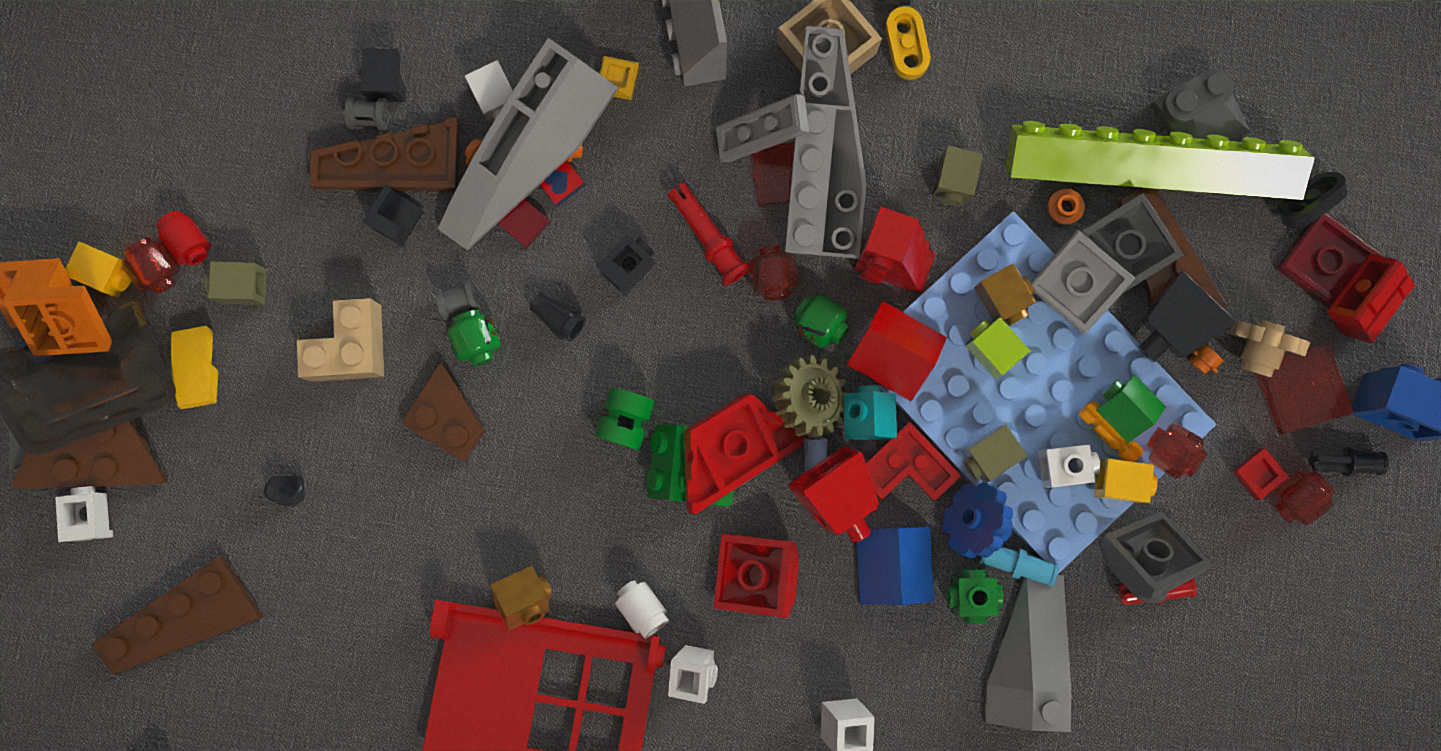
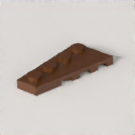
(404, 161)
(1188, 263)
(188, 613)

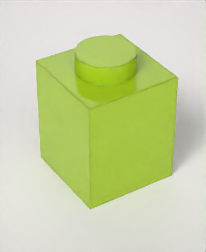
(996, 347)

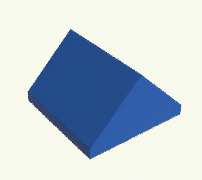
(895, 566)

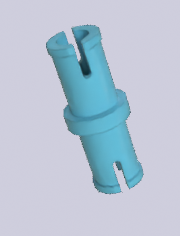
(1022, 565)

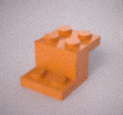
(49, 309)

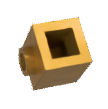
(1006, 294)
(521, 598)

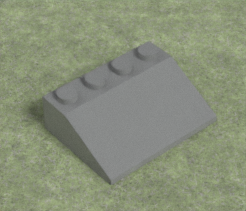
(699, 40)

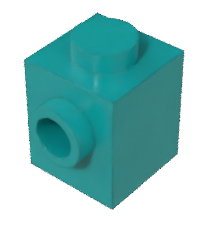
(870, 414)

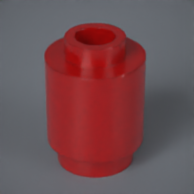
(183, 238)

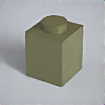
(957, 176)
(236, 283)
(993, 454)

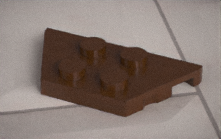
(103, 459)

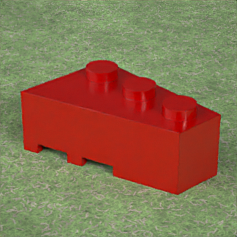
(895, 252)

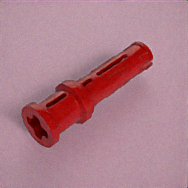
(717, 248)

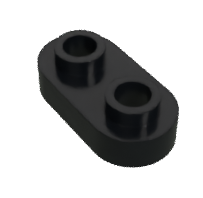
(1320, 196)

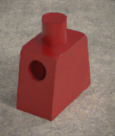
(838, 493)

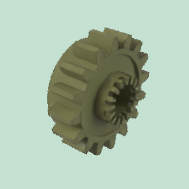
(809, 397)

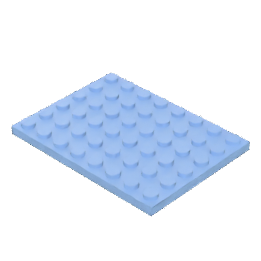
(1036, 396)

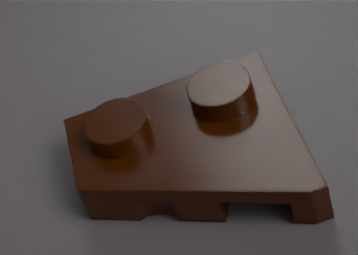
(445, 417)

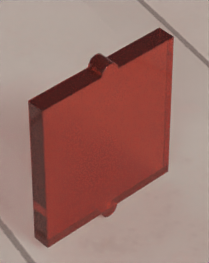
(773, 173)

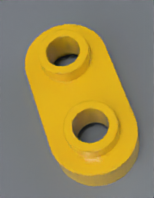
(909, 44)

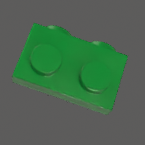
(667, 468)

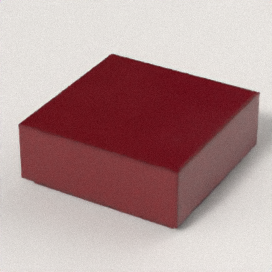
(524, 223)

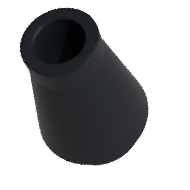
(559, 317)

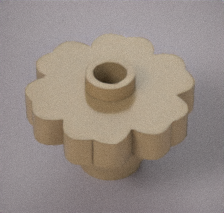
(1266, 346)

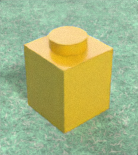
(97, 270)
(1125, 481)

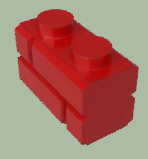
(1371, 298)

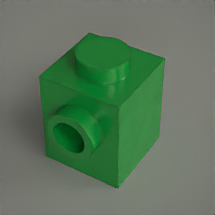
(1130, 407)

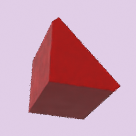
(897, 351)

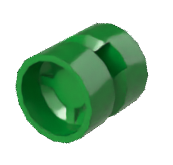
(627, 405)

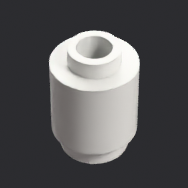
(641, 608)

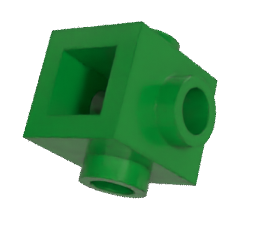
(961, 592)

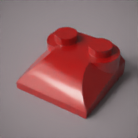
(756, 575)

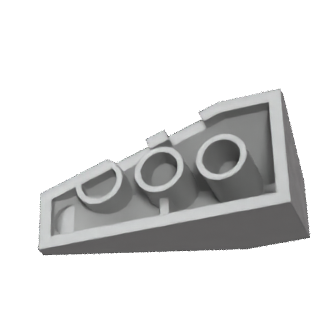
(1032, 669)

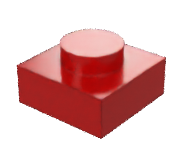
(1260, 474)

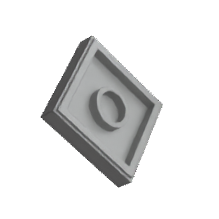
(1081, 282)

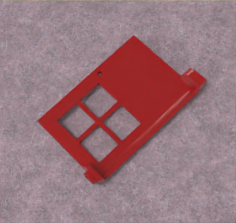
(493, 678)

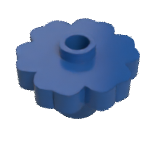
(978, 520)

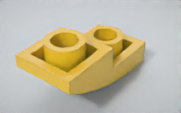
(192, 368)

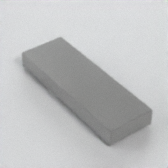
(762, 128)

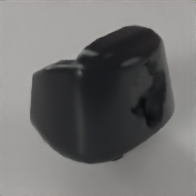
(285, 490)

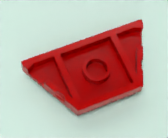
(732, 449)

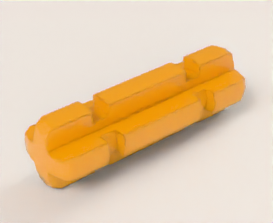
(1127, 451)

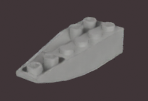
(527, 141)
(828, 160)

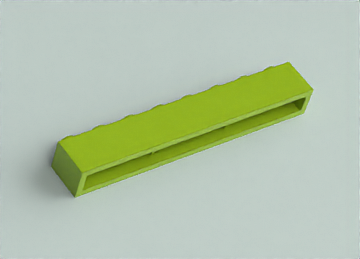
(1158, 161)

